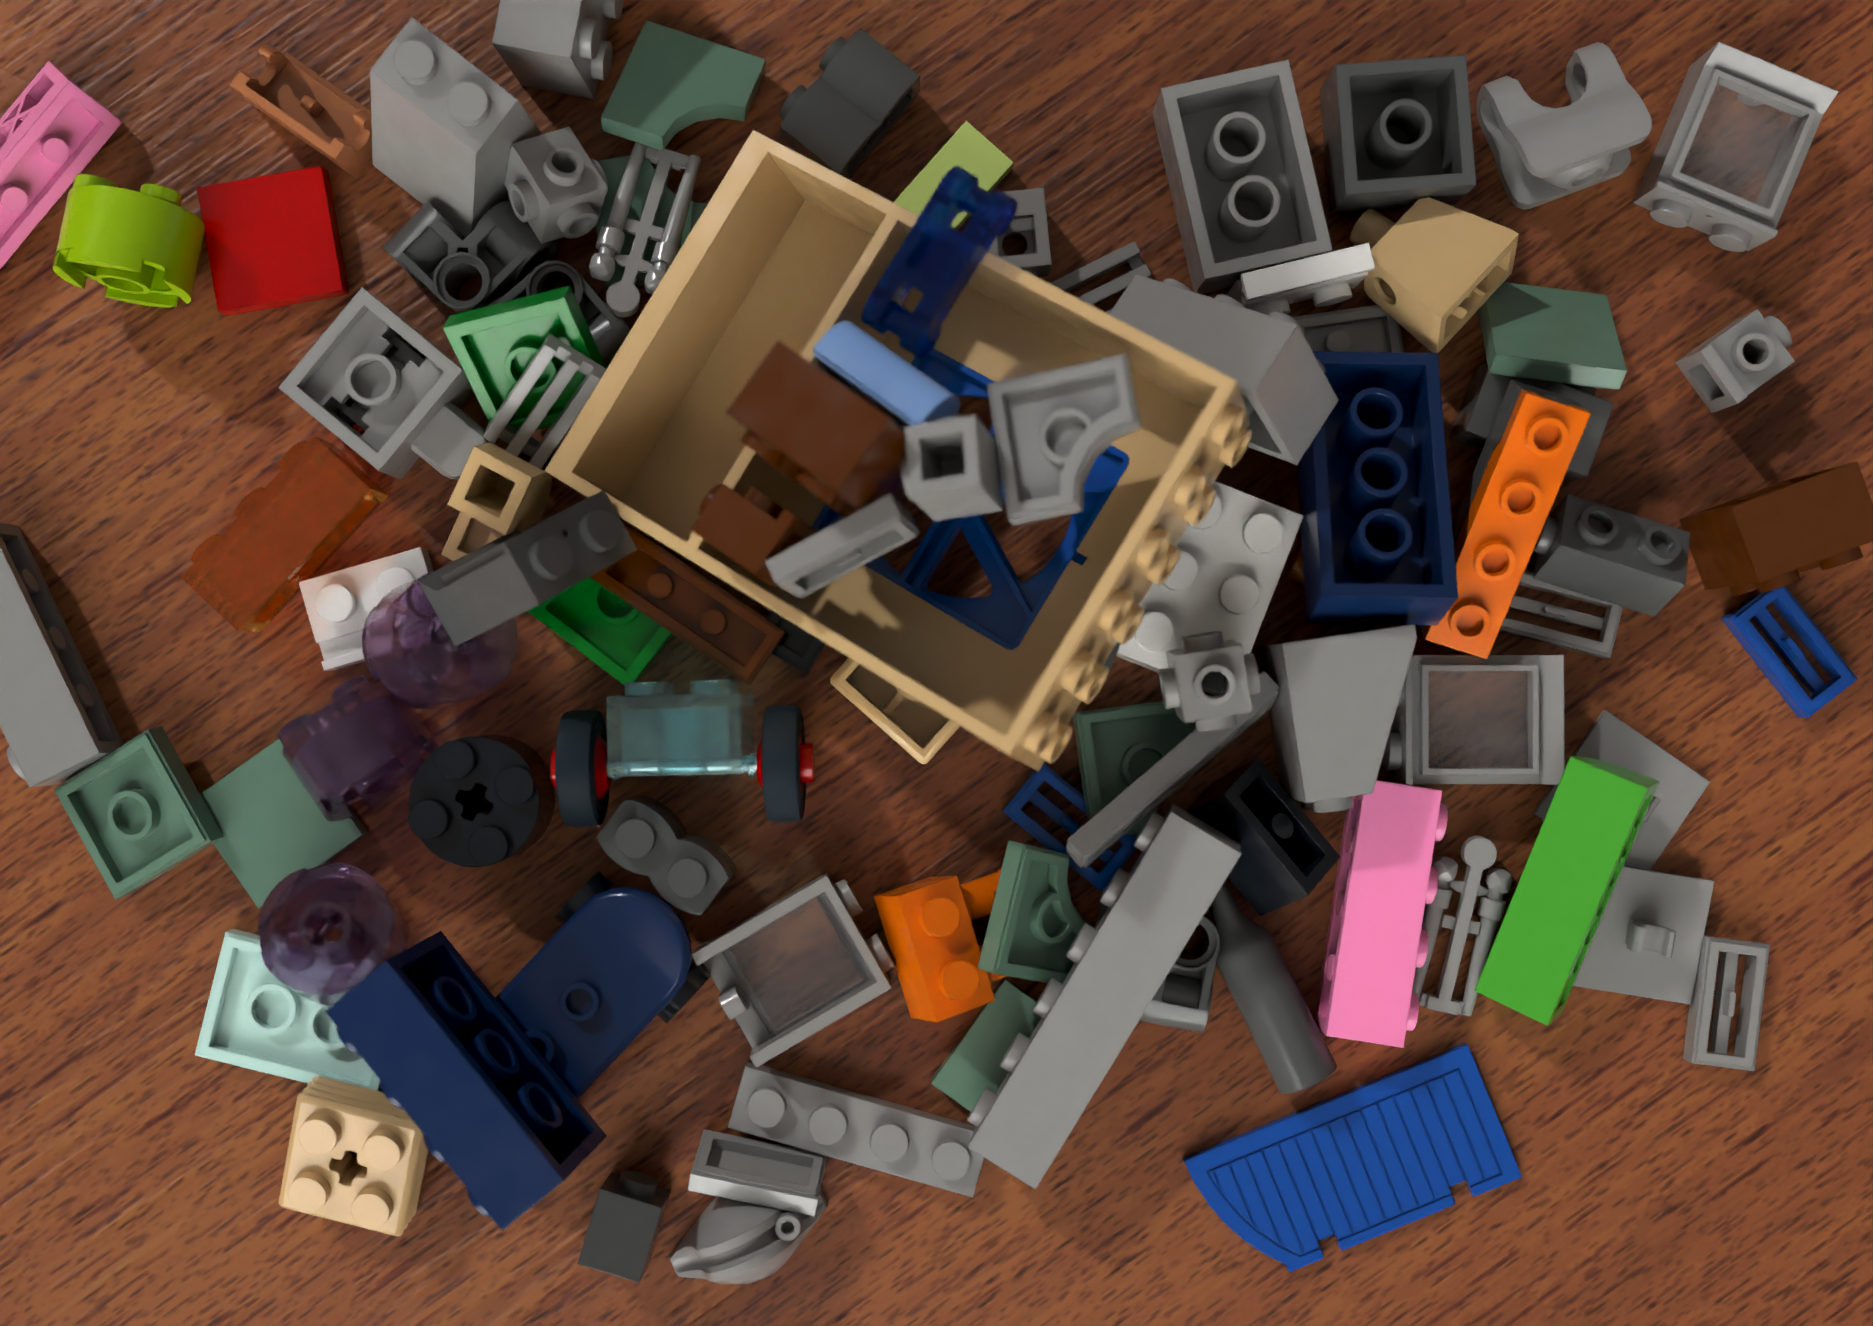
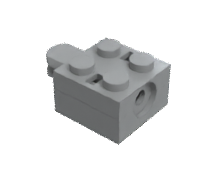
(373, 377)

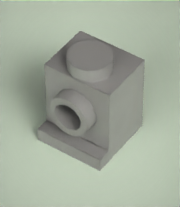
(1032, 229)
(1719, 367)

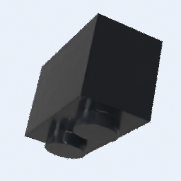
(1278, 842)

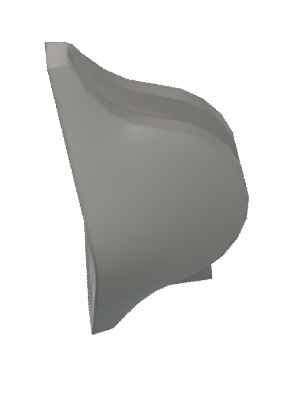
(741, 1241)

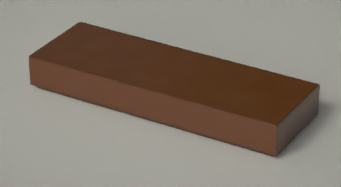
(692, 607)

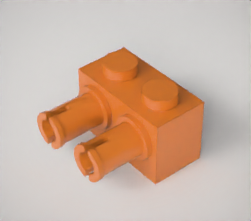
(936, 944)

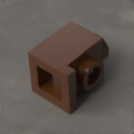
(749, 528)

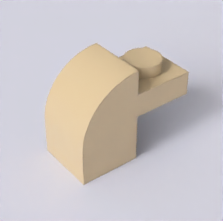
(495, 499)

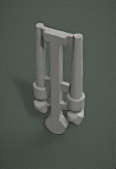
(623, 296)
(1479, 855)

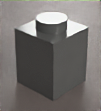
(625, 1225)

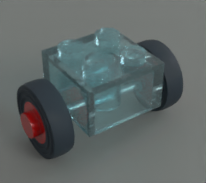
(679, 735)

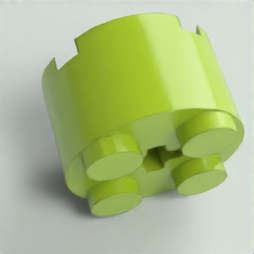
(130, 242)

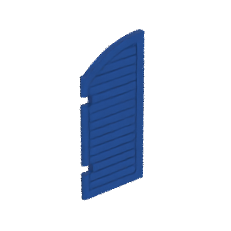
(1359, 1160)

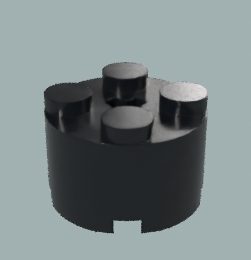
(448, 814)

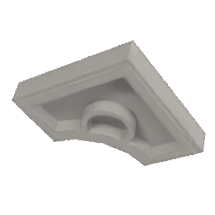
(1055, 428)

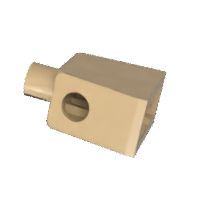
(1434, 266)

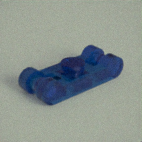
(937, 260)

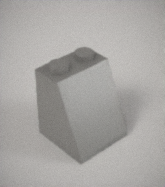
(443, 127)
(1335, 711)

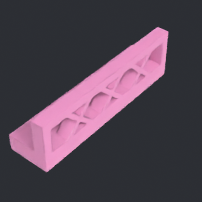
(43, 146)

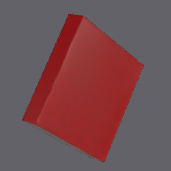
(273, 241)

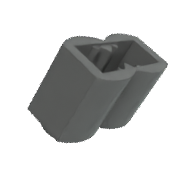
(849, 105)
(654, 843)

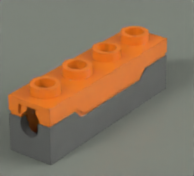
(1506, 511)

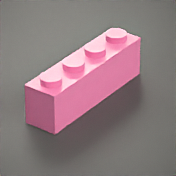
(1379, 914)

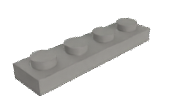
(856, 1129)

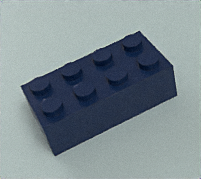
(1378, 496)
(466, 1078)

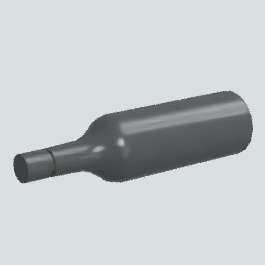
(1269, 999)

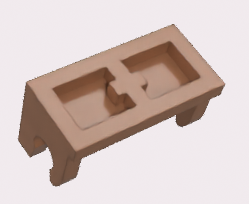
(310, 109)

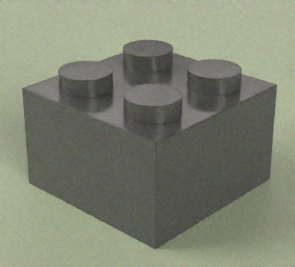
(1397, 133)

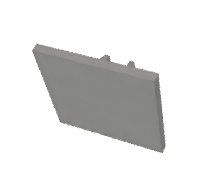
(1674, 797)
(1650, 936)

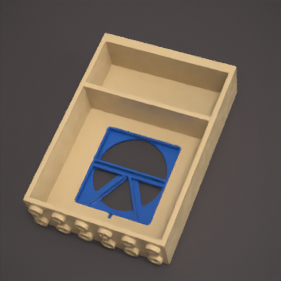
(786, 260)

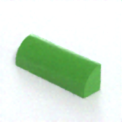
(1566, 887)

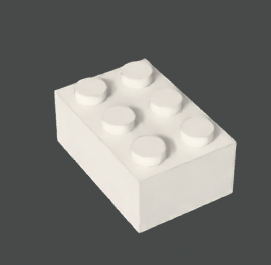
(1219, 581)

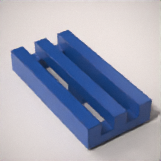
(1772, 666)
(1029, 792)

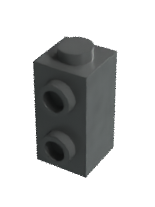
(1612, 555)

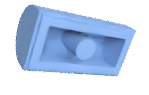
(882, 377)

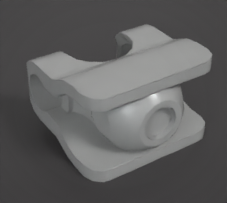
(1563, 149)

